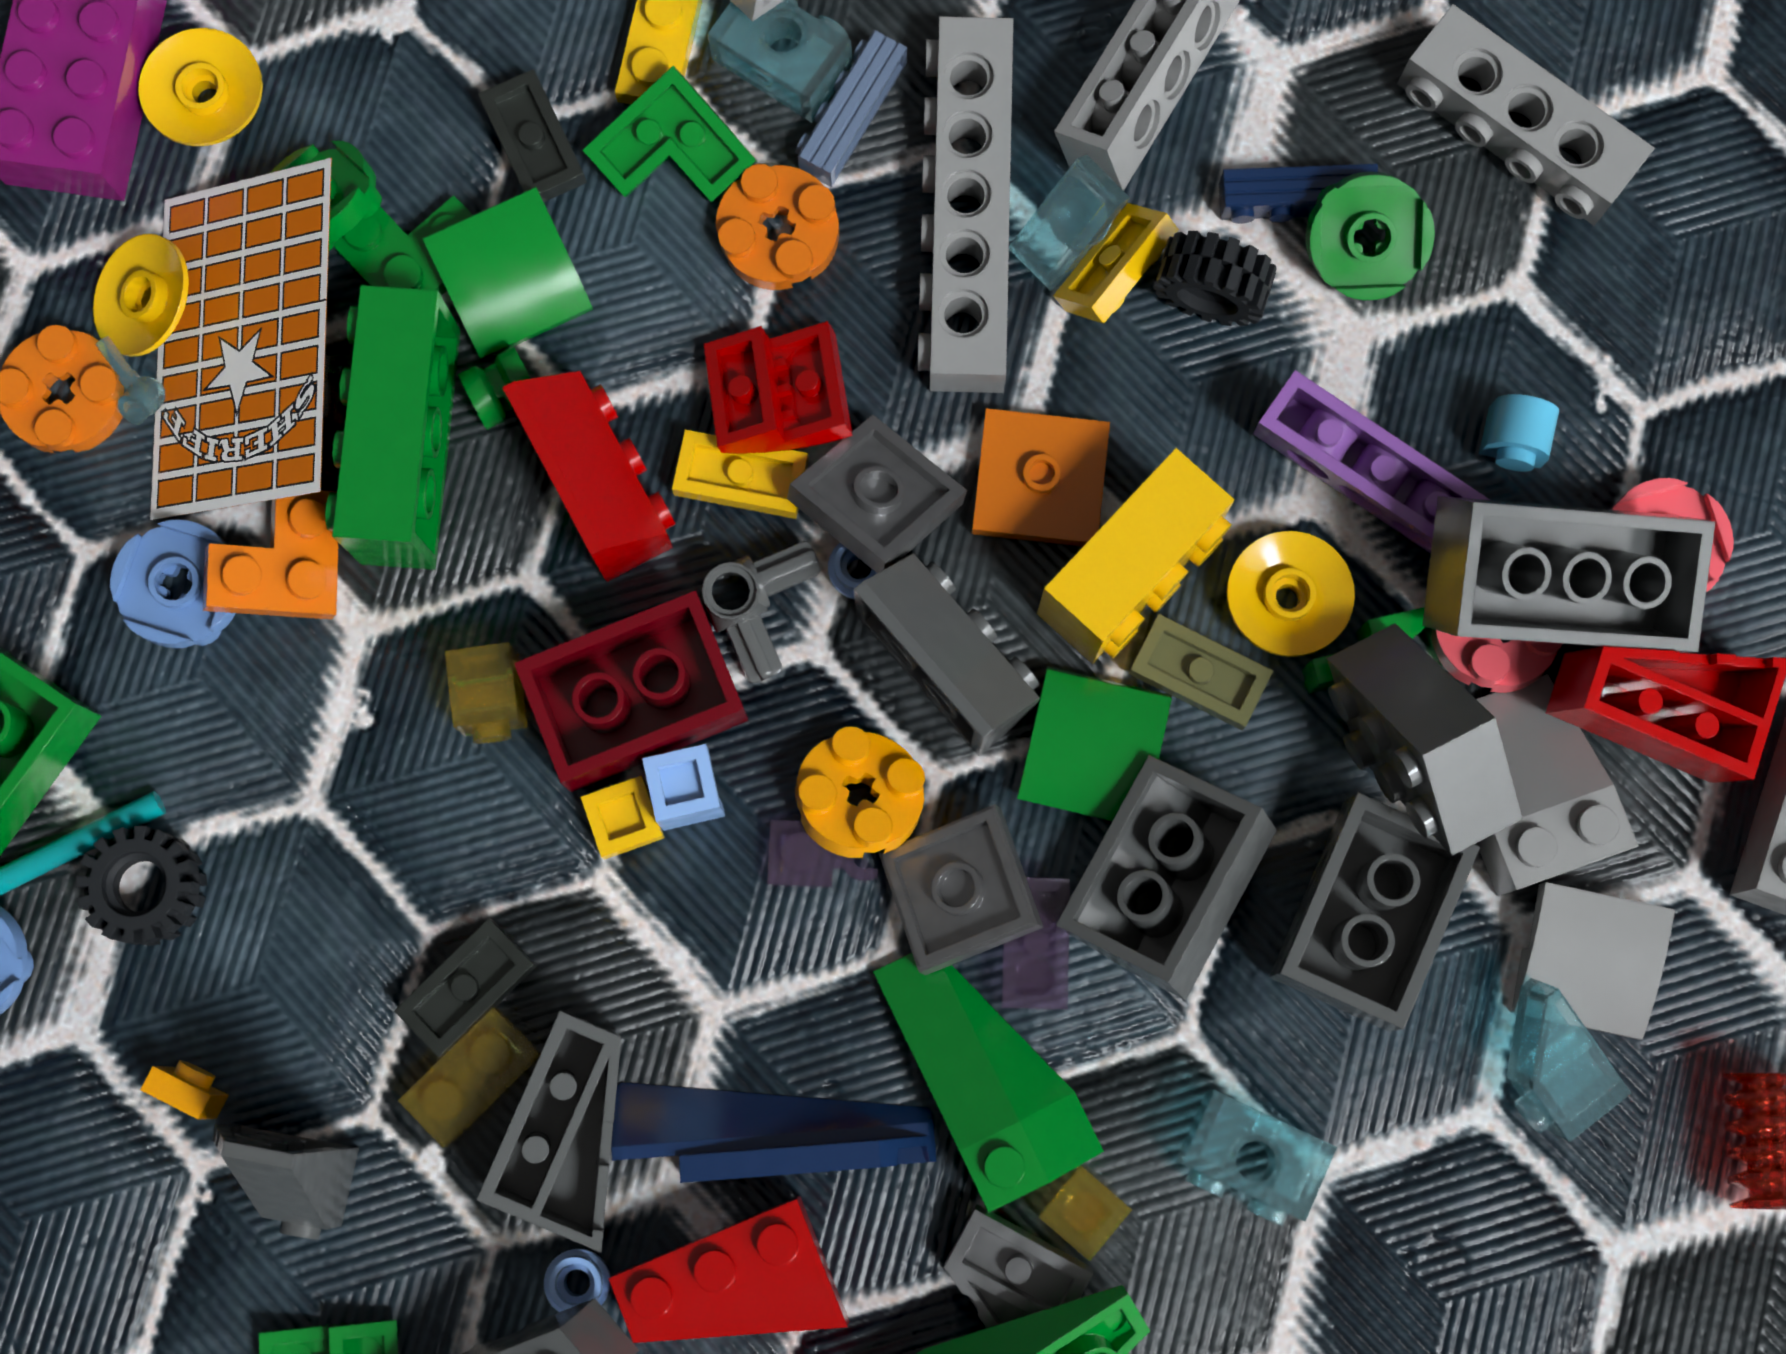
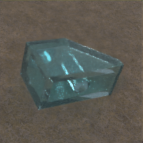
(1558, 1066)

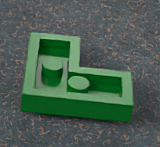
(671, 123)
(390, 257)

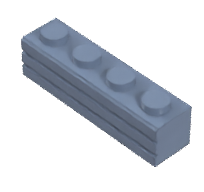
(852, 107)

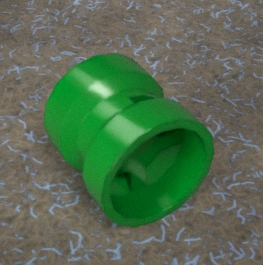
(486, 385)

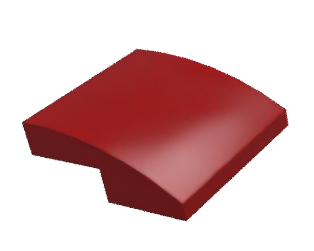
(777, 390)

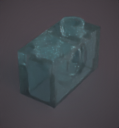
(794, 78)
(1294, 1158)

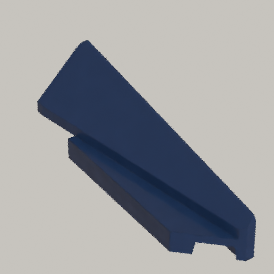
(765, 1134)

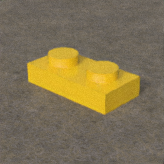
(657, 40)
(1116, 263)
(737, 480)

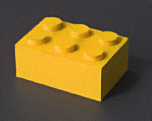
(1137, 558)

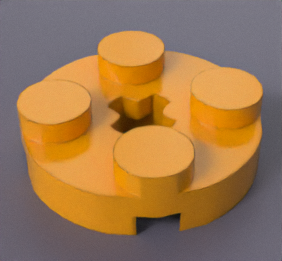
(855, 759)

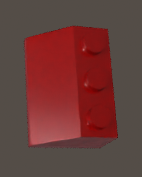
(592, 470)

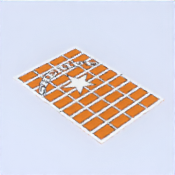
(249, 346)

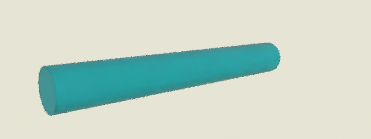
(79, 841)

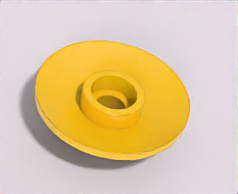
(184, 69)
(141, 294)
(1309, 570)

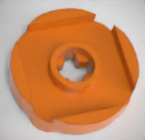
(770, 192)
(26, 386)

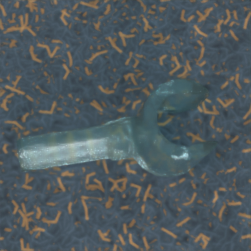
(143, 393)

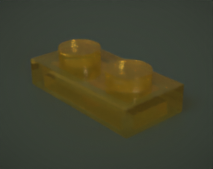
(469, 1077)

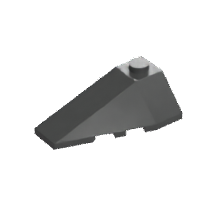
(289, 1176)

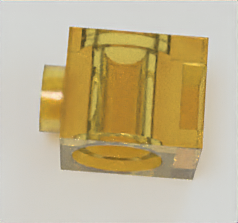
(485, 692)

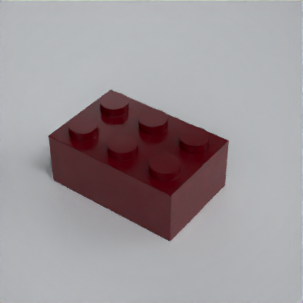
(630, 692)

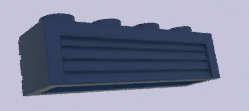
(1278, 191)

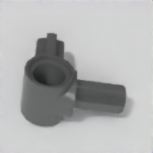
(762, 580)

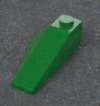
(995, 1093)

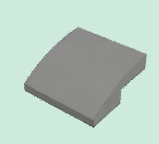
(1599, 954)

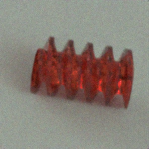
(1765, 1139)

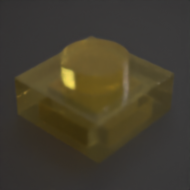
(1084, 1212)

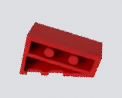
(1674, 706)
(734, 1282)

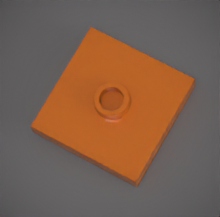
(1040, 477)

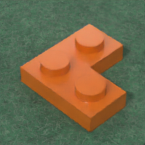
(288, 578)

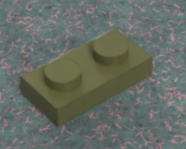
(1200, 672)

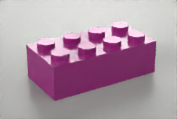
(74, 93)

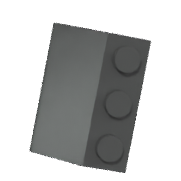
(946, 651)
(1168, 876)

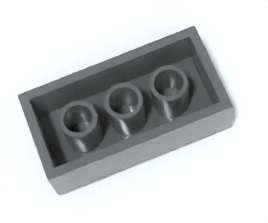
(1567, 574)

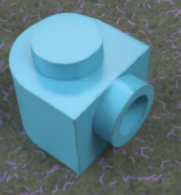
(1519, 431)

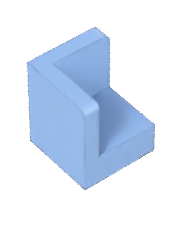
(683, 787)

